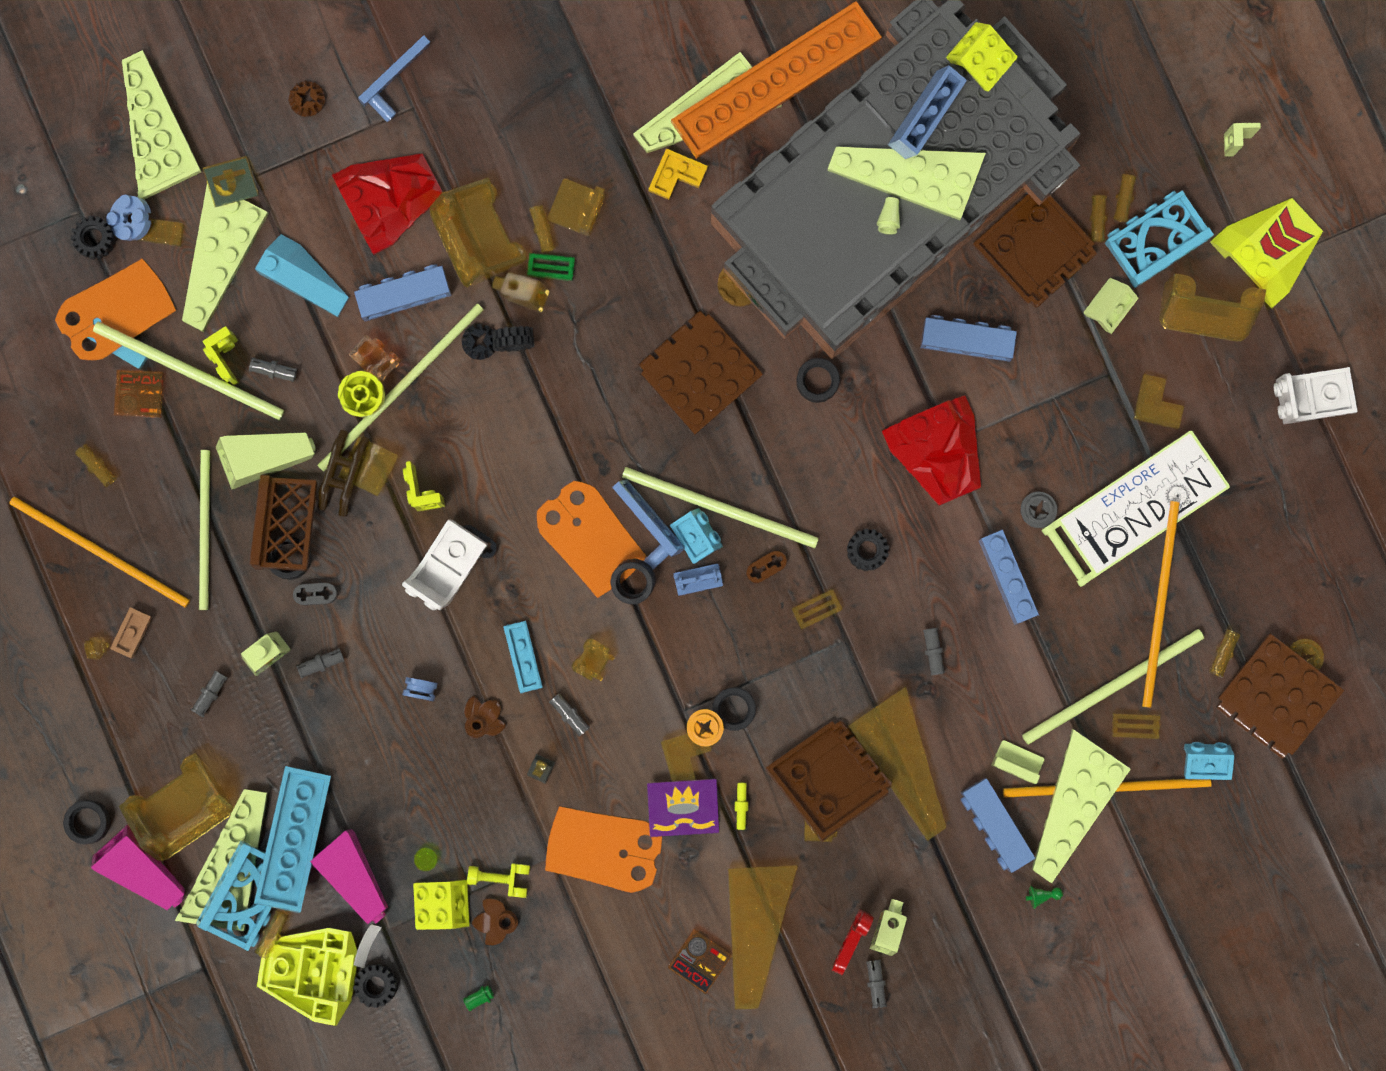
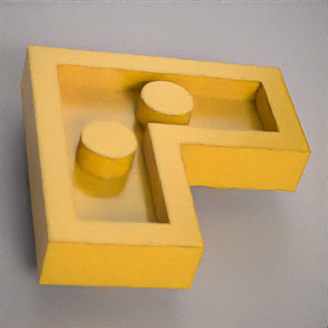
(675, 168)

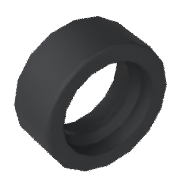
(835, 380)
(290, 575)
(623, 595)
(734, 691)
(69, 819)

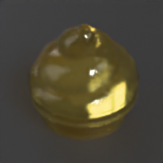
(95, 648)

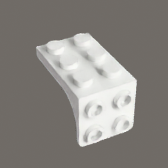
(1315, 395)
(445, 566)

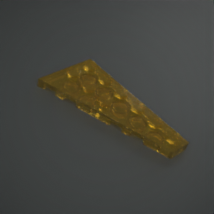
(896, 747)
(756, 916)

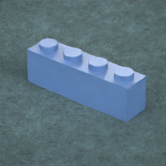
(927, 112)
(402, 293)
(968, 339)
(1008, 577)
(997, 825)

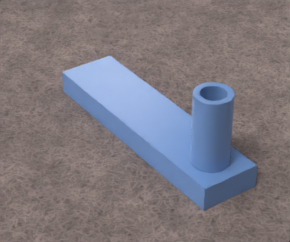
(371, 95)
(668, 541)

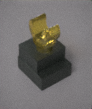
(541, 768)

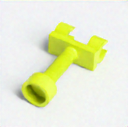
(475, 876)

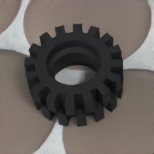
(93, 224)
(513, 339)
(881, 546)
(361, 985)

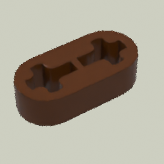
(762, 562)

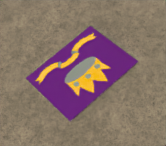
(683, 808)

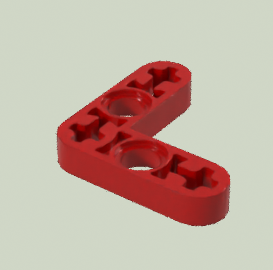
(859, 927)

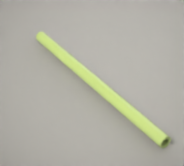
(188, 370)
(720, 507)
(1110, 688)

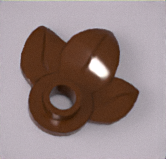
(485, 715)
(491, 921)

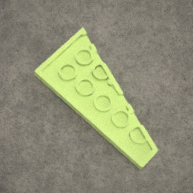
(660, 131)
(157, 140)
(929, 179)
(220, 249)
(1081, 793)
(243, 825)

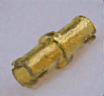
(1124, 198)
(1098, 218)
(542, 228)
(95, 465)
(1224, 653)
(271, 934)

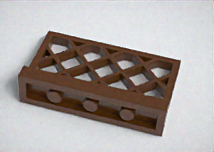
(264, 527)

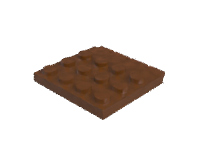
(1034, 248)
(699, 372)
(1278, 696)
(829, 779)

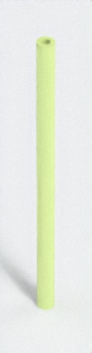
(204, 530)

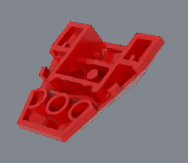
(387, 196)
(939, 449)

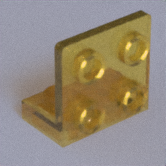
(576, 206)

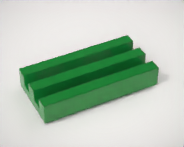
(571, 260)

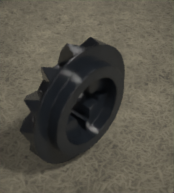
(468, 342)

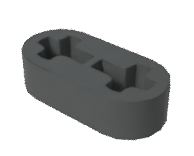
(314, 588)

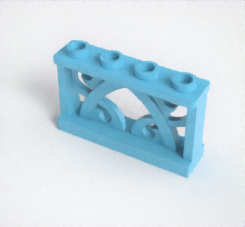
(1189, 238)
(214, 911)

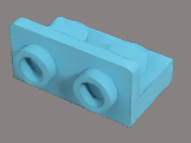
(696, 535)
(1208, 761)

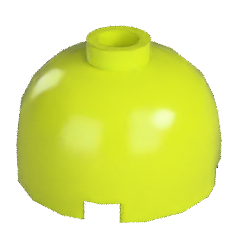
(361, 394)

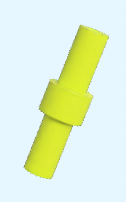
(741, 806)

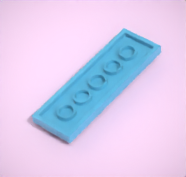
(292, 839)

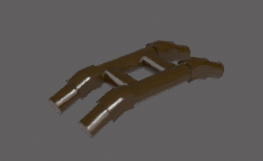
(329, 480)

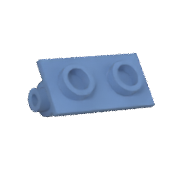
(698, 579)

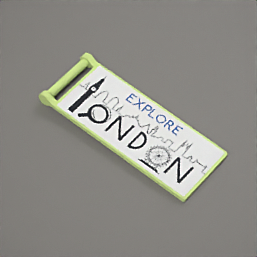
(1137, 506)

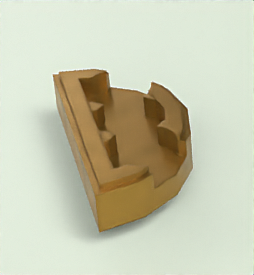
(730, 292)

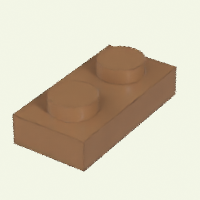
(131, 632)

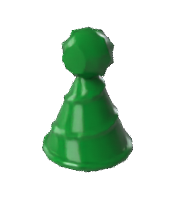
(1039, 896)

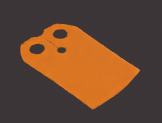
(125, 301)
(596, 544)
(589, 849)

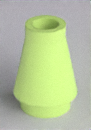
(889, 218)

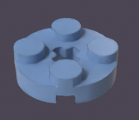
(118, 218)

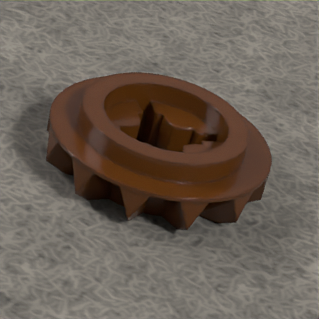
(309, 108)

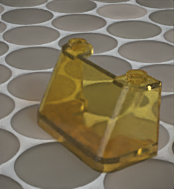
(474, 233)
(1208, 316)
(177, 811)

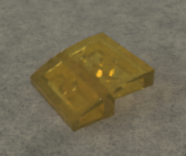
(373, 468)

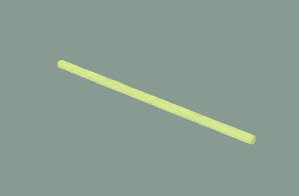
(408, 379)

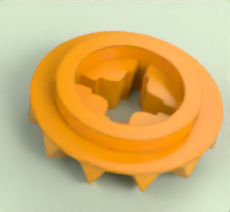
(694, 728)

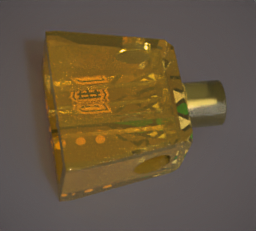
(522, 291)

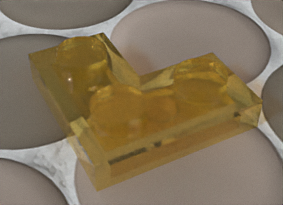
(1151, 407)
(677, 756)

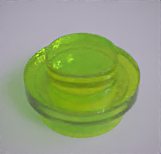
(425, 859)

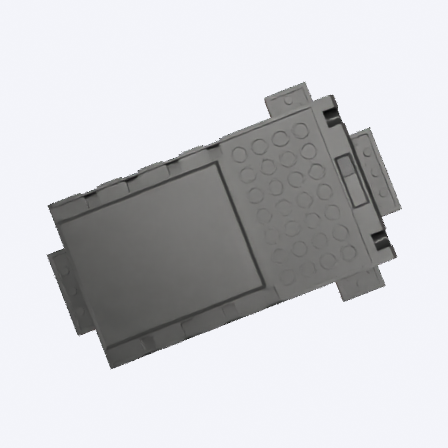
(813, 237)

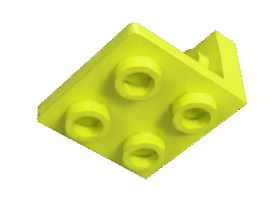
(983, 55)
(221, 341)
(428, 500)
(441, 905)

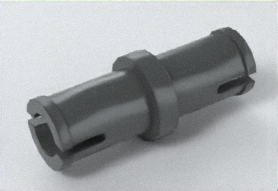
(272, 369)
(934, 651)
(319, 663)
(209, 694)
(569, 714)
(876, 983)

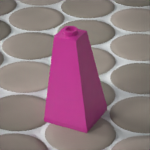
(138, 871)
(350, 874)

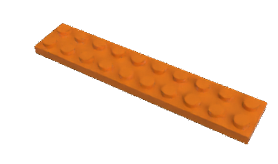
(776, 79)

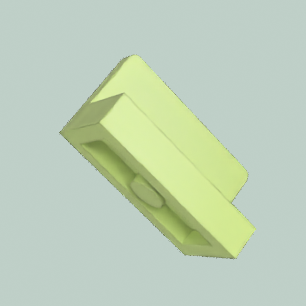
(1234, 136)
(1111, 304)
(1018, 762)

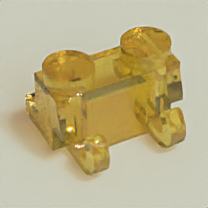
(592, 660)

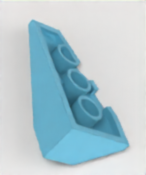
(298, 272)

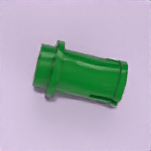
(478, 998)

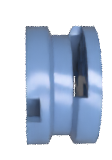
(421, 687)

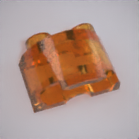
(373, 358)

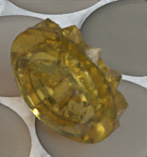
(1312, 648)

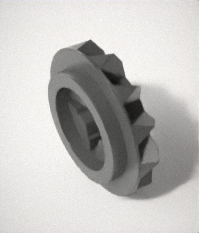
(1048, 506)

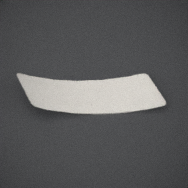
(365, 945)

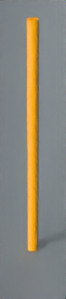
(100, 552)
(1160, 604)
(1124, 786)

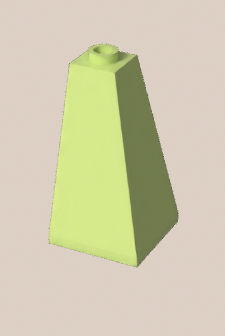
(264, 454)

